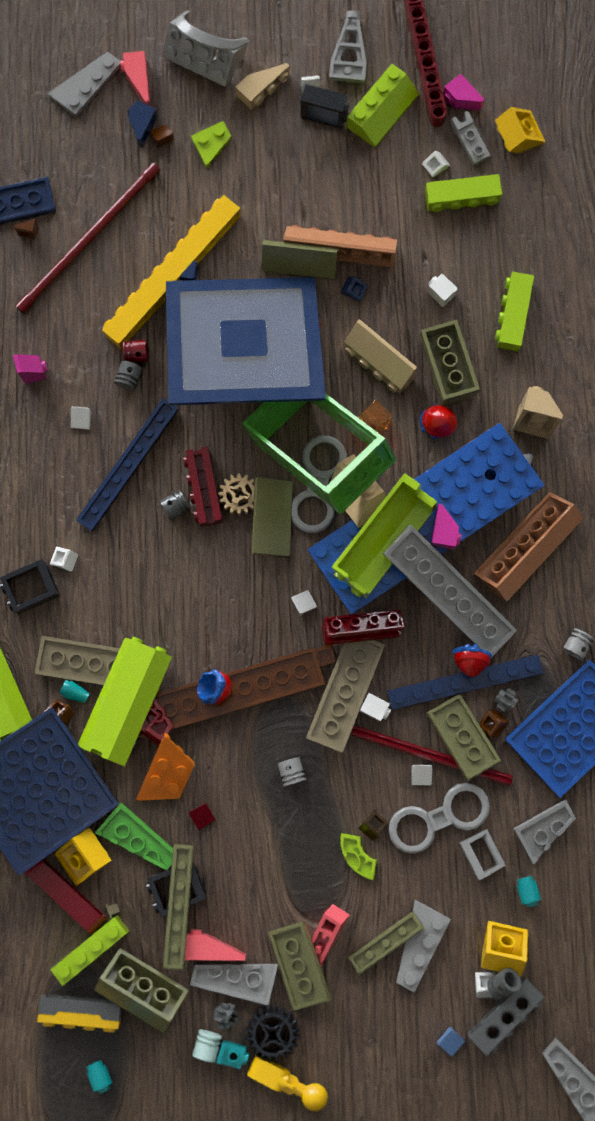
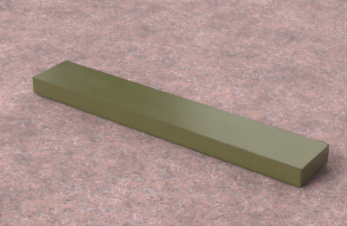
(178, 907)

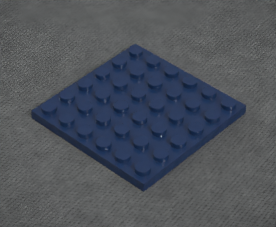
(46, 791)

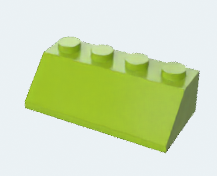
(382, 106)

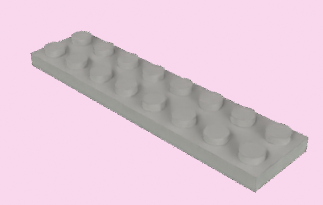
(449, 590)

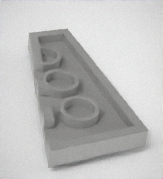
(421, 947)
(574, 1078)

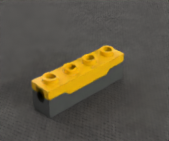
(79, 1012)

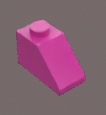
(462, 94)
(30, 367)
(445, 530)

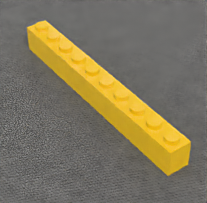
(152, 291)

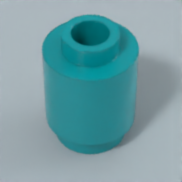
(528, 891)
(99, 1077)

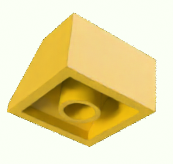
(519, 130)
(82, 856)
(504, 948)

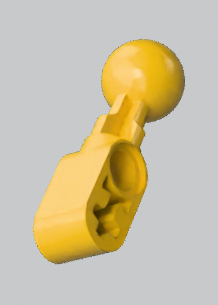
(279, 1079)

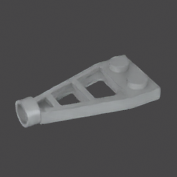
(344, 70)

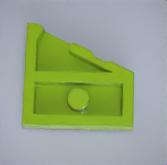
(211, 141)

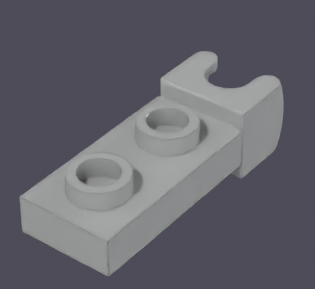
(470, 139)

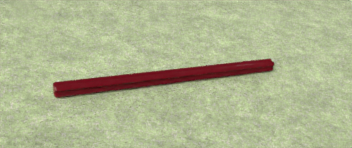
(424, 753)

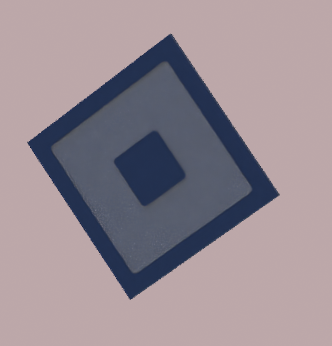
(243, 341)

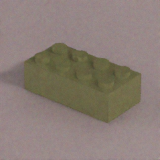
(449, 362)
(141, 990)

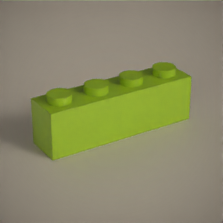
(463, 192)
(515, 311)
(90, 950)

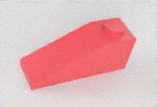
(135, 68)
(328, 931)
(206, 947)

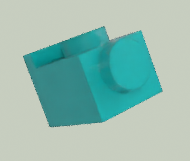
(231, 1047)

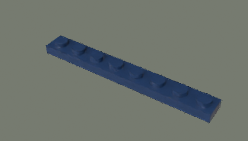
(127, 465)
(462, 683)

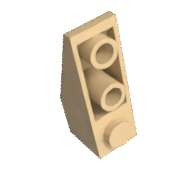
(258, 85)

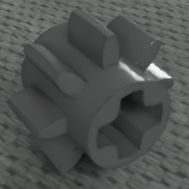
(505, 700)
(226, 1016)

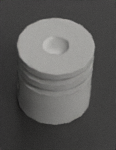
(578, 644)
(291, 775)

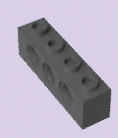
(493, 1018)

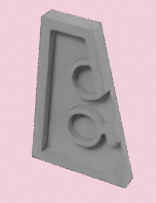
(543, 829)

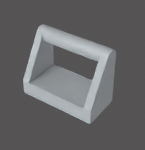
(472, 859)

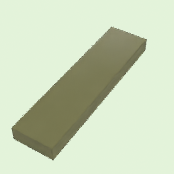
(386, 942)

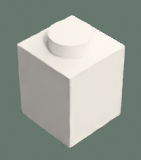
(442, 289)
(375, 708)

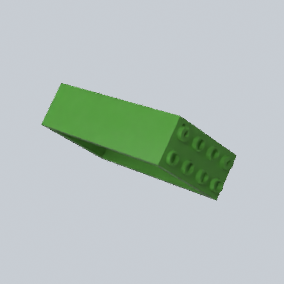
(353, 479)

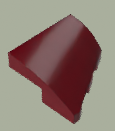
(156, 723)

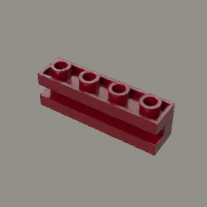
(203, 486)
(362, 627)

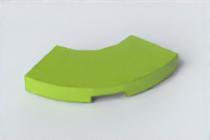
(356, 857)

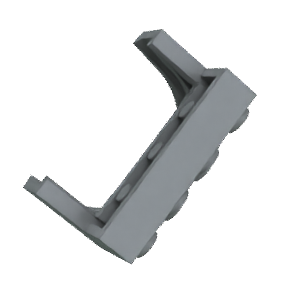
(197, 50)

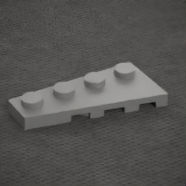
(86, 84)
(243, 981)

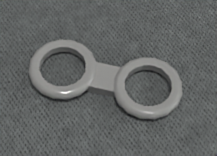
(323, 477)
(439, 818)

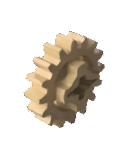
(231, 490)

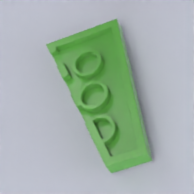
(136, 836)

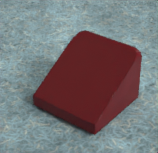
(202, 816)

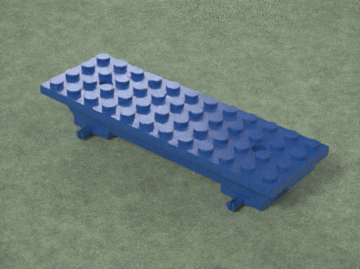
(472, 486)

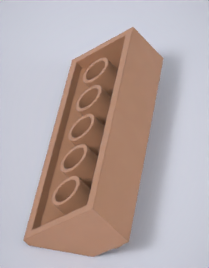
(350, 246)
(528, 545)

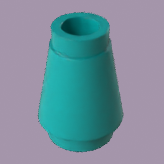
(72, 691)

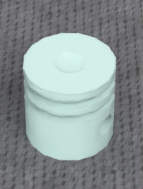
(207, 1045)

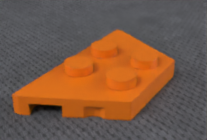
(166, 773)

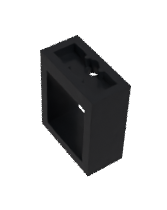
(324, 106)
(47, 578)
(195, 880)

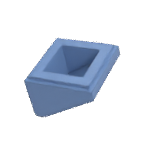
(450, 1041)

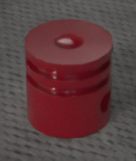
(135, 351)

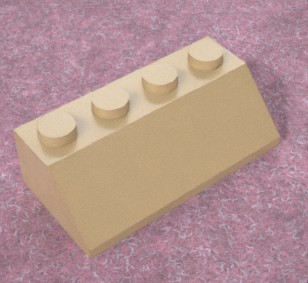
(379, 357)
(537, 414)
(366, 503)

